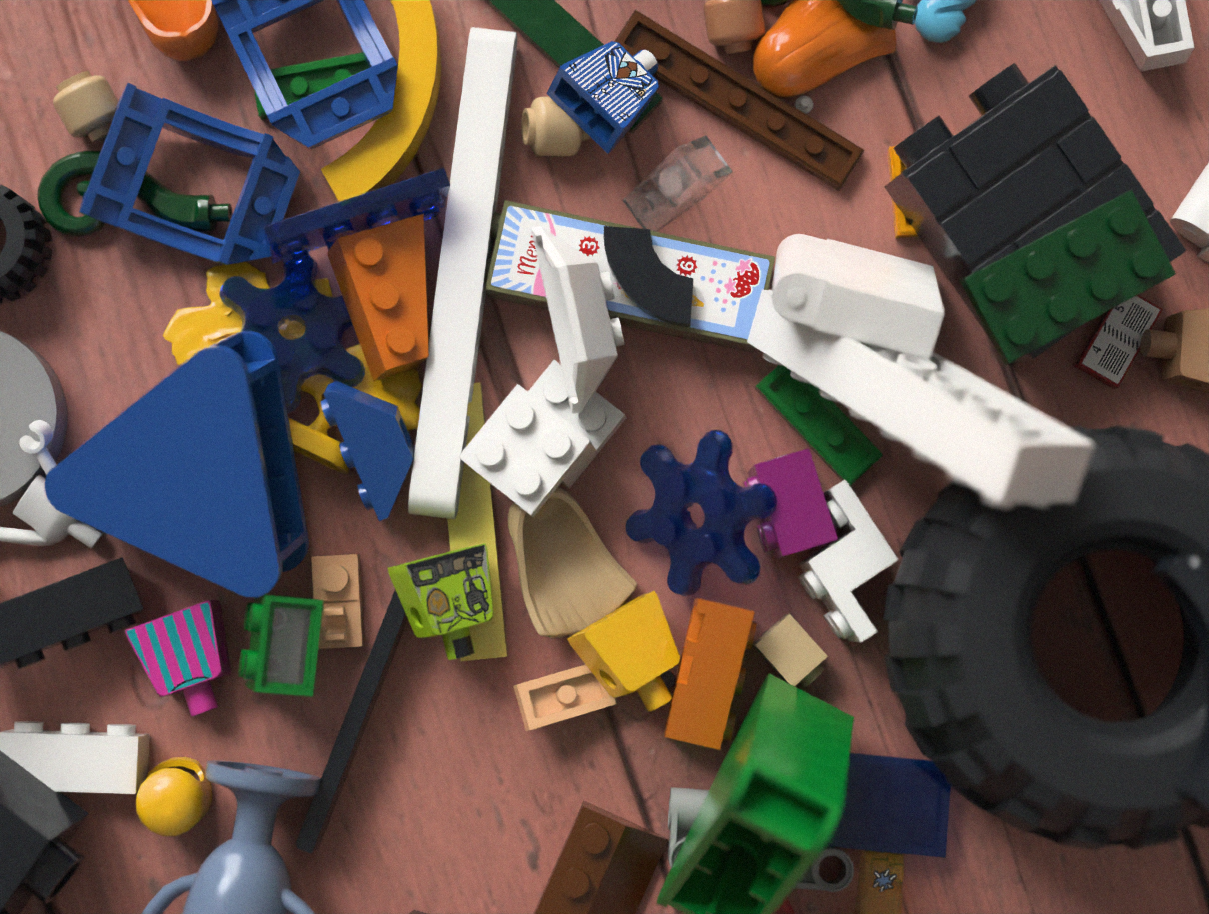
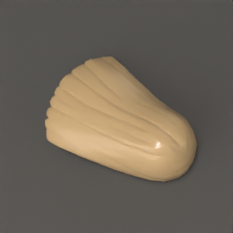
(565, 567)

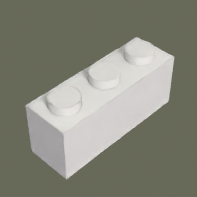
(79, 758)

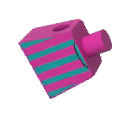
(184, 653)

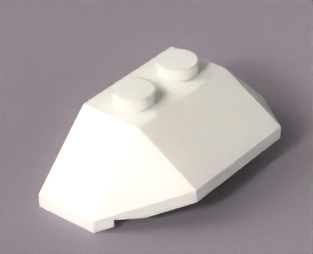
(578, 315)

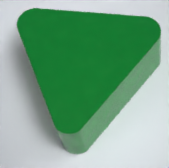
(765, 807)

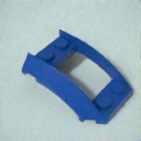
(333, 109)
(127, 156)

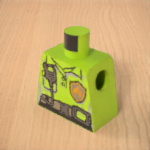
(446, 596)

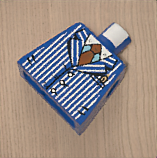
(606, 91)

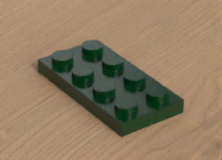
(1067, 277)

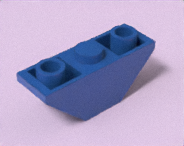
(373, 443)

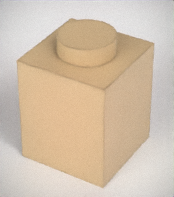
(791, 652)

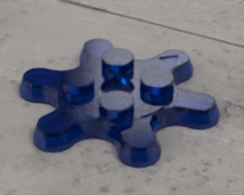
(297, 299)
(725, 507)

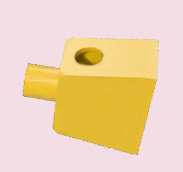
(630, 650)

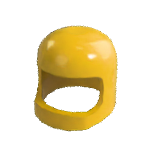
(172, 798)

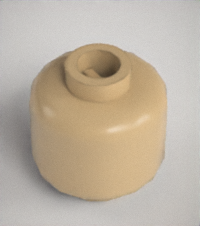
(86, 105)
(550, 129)

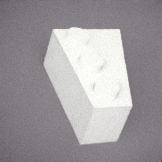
(1152, 30)

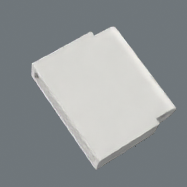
(858, 294)

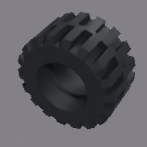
(23, 247)

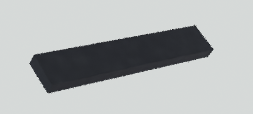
(353, 727)

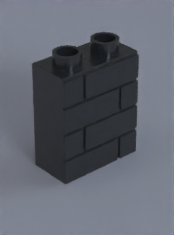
(1012, 176)

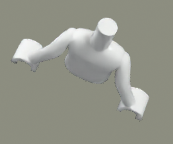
(35, 507)

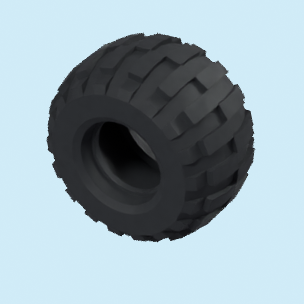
(970, 666)

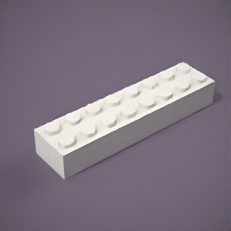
(935, 409)

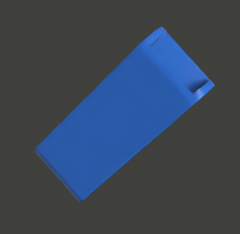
(199, 470)

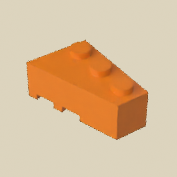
(710, 674)

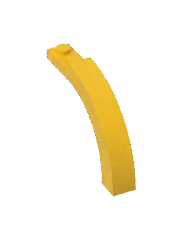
(397, 136)

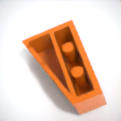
(385, 293)

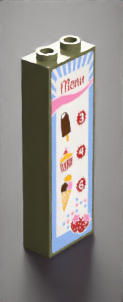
(724, 281)

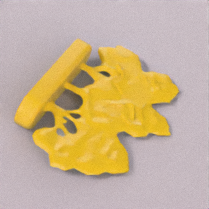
(200, 327)

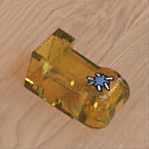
(880, 883)

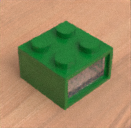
(281, 644)

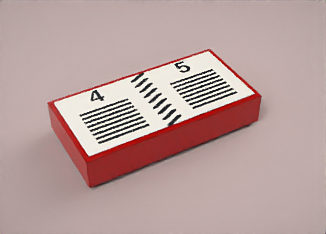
(1118, 340)

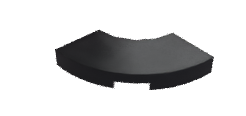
(645, 278)

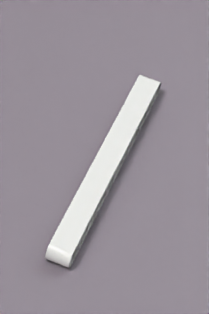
(461, 273)

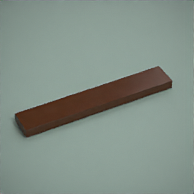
(742, 102)

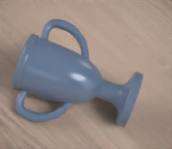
(245, 871)

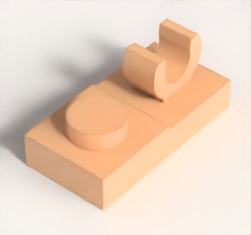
(338, 584)
(560, 697)

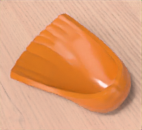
(178, 27)
(814, 45)

